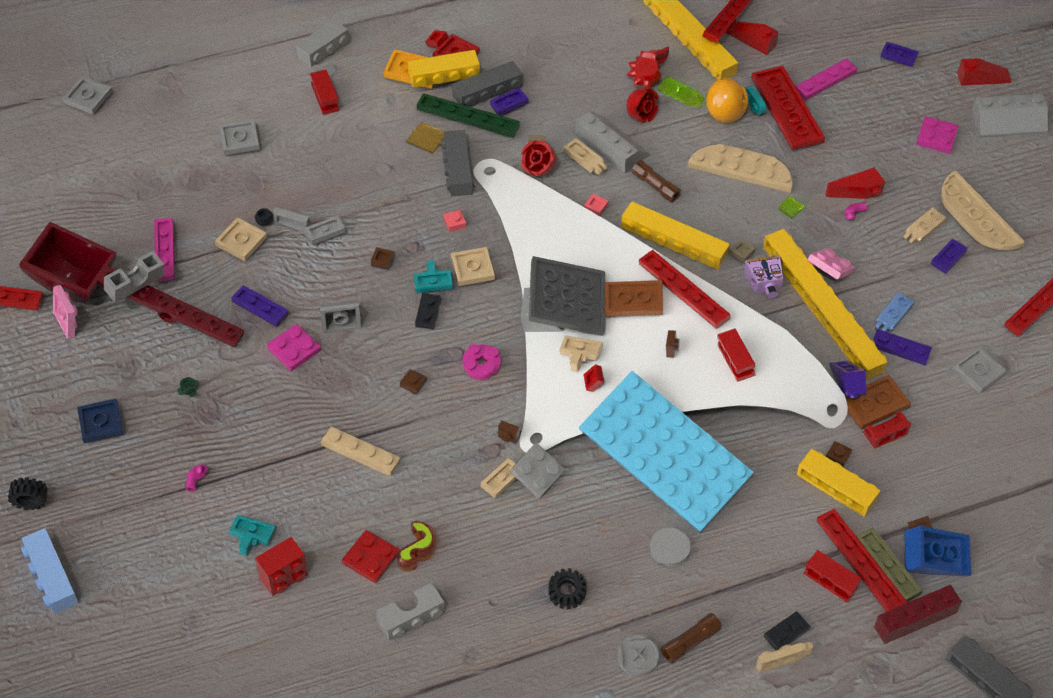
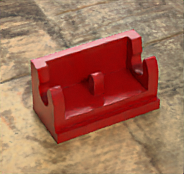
(887, 431)

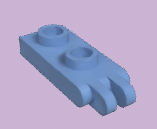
(894, 312)

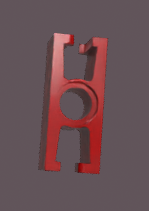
(324, 92)
(736, 355)
(832, 576)

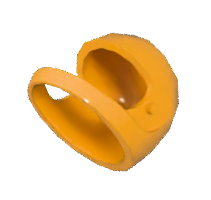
(726, 100)

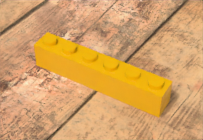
(675, 235)

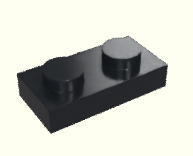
(427, 311)
(787, 631)

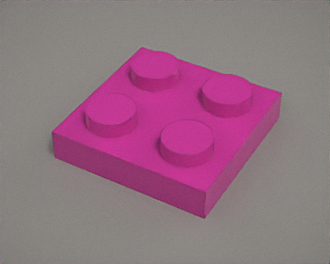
(937, 134)
(293, 347)

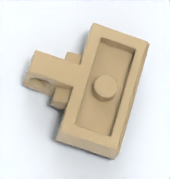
(580, 350)

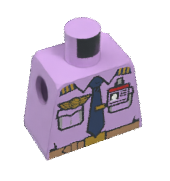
(764, 275)

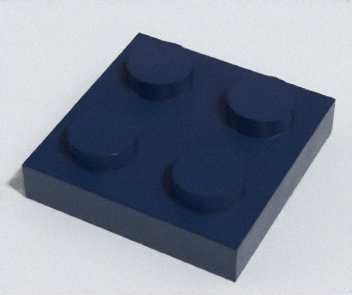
(100, 420)

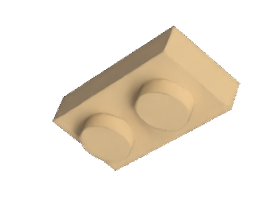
(499, 479)

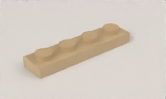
(360, 451)

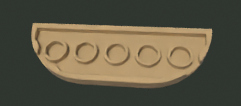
(742, 166)
(977, 215)

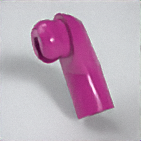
(853, 208)
(195, 475)

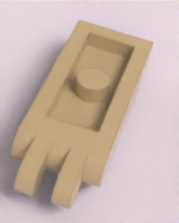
(585, 156)
(924, 226)
(785, 655)

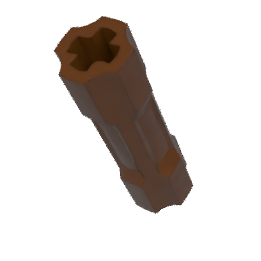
(646, 173)
(679, 646)

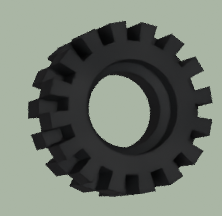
(27, 493)
(567, 578)

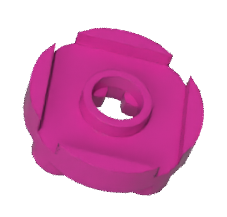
(481, 352)

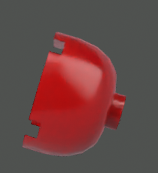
(642, 104)
(538, 158)

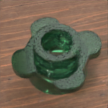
(188, 382)

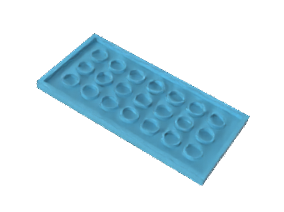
(666, 451)

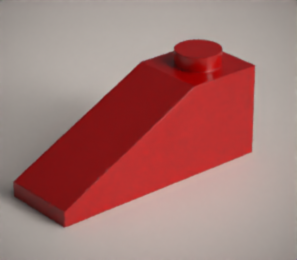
(755, 35)
(981, 72)
(857, 186)

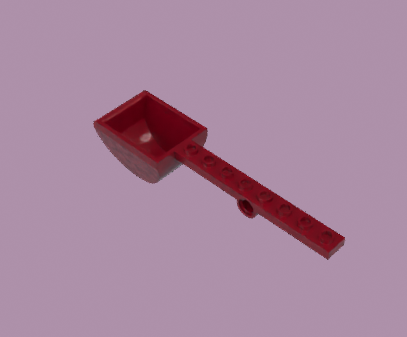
(80, 267)

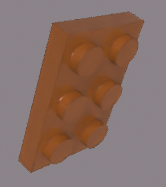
(633, 298)
(880, 402)

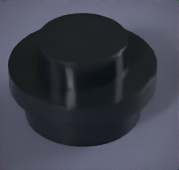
(263, 216)

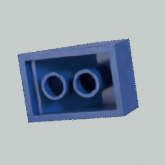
(937, 552)

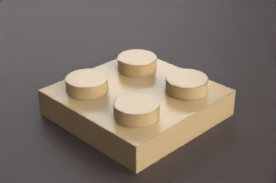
(241, 239)
(472, 266)

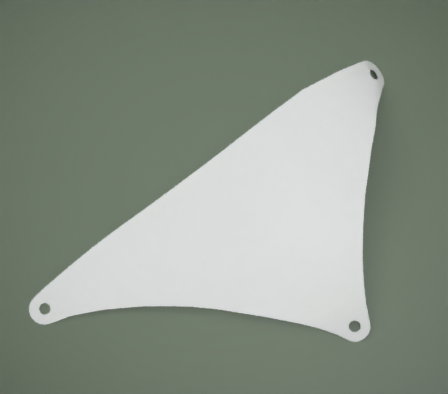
(697, 378)

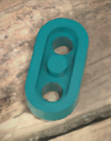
(755, 101)

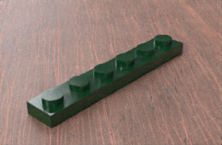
(468, 115)

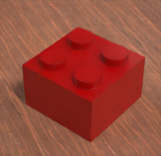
(281, 566)

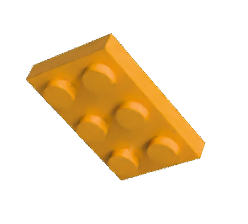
(398, 66)

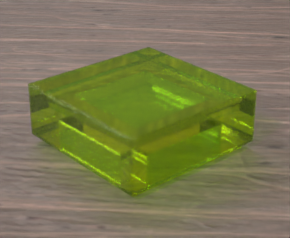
(790, 207)

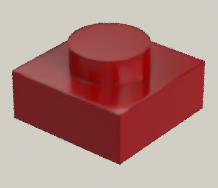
(436, 38)
(593, 378)

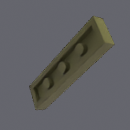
(890, 564)

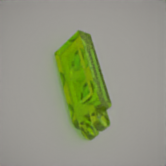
(680, 92)

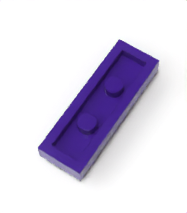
(259, 305)
(902, 347)

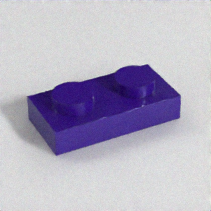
(899, 54)
(509, 101)
(949, 256)

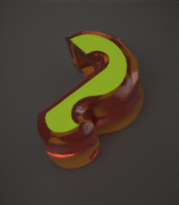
(418, 550)

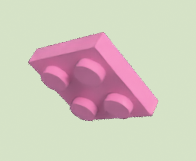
(831, 263)
(64, 311)

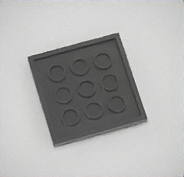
(567, 296)

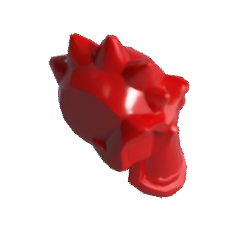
(647, 67)

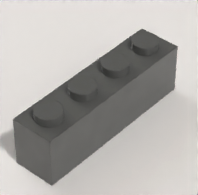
(487, 84)
(457, 163)
(985, 671)

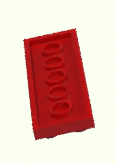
(787, 107)

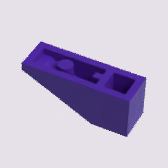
(849, 378)

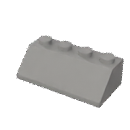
(1010, 115)
(609, 141)

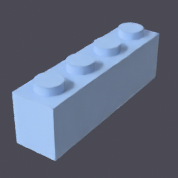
(49, 571)

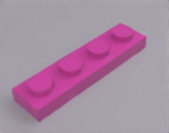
(826, 79)
(165, 246)

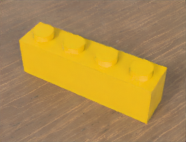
(443, 68)
(838, 482)

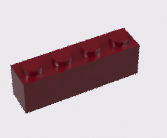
(917, 614)

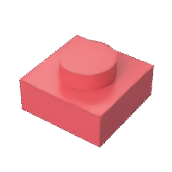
(596, 204)
(454, 220)

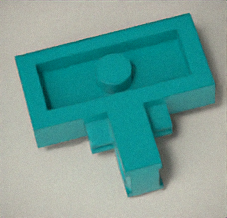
(432, 279)
(251, 533)

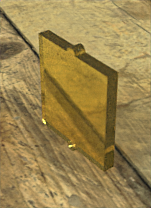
(426, 138)

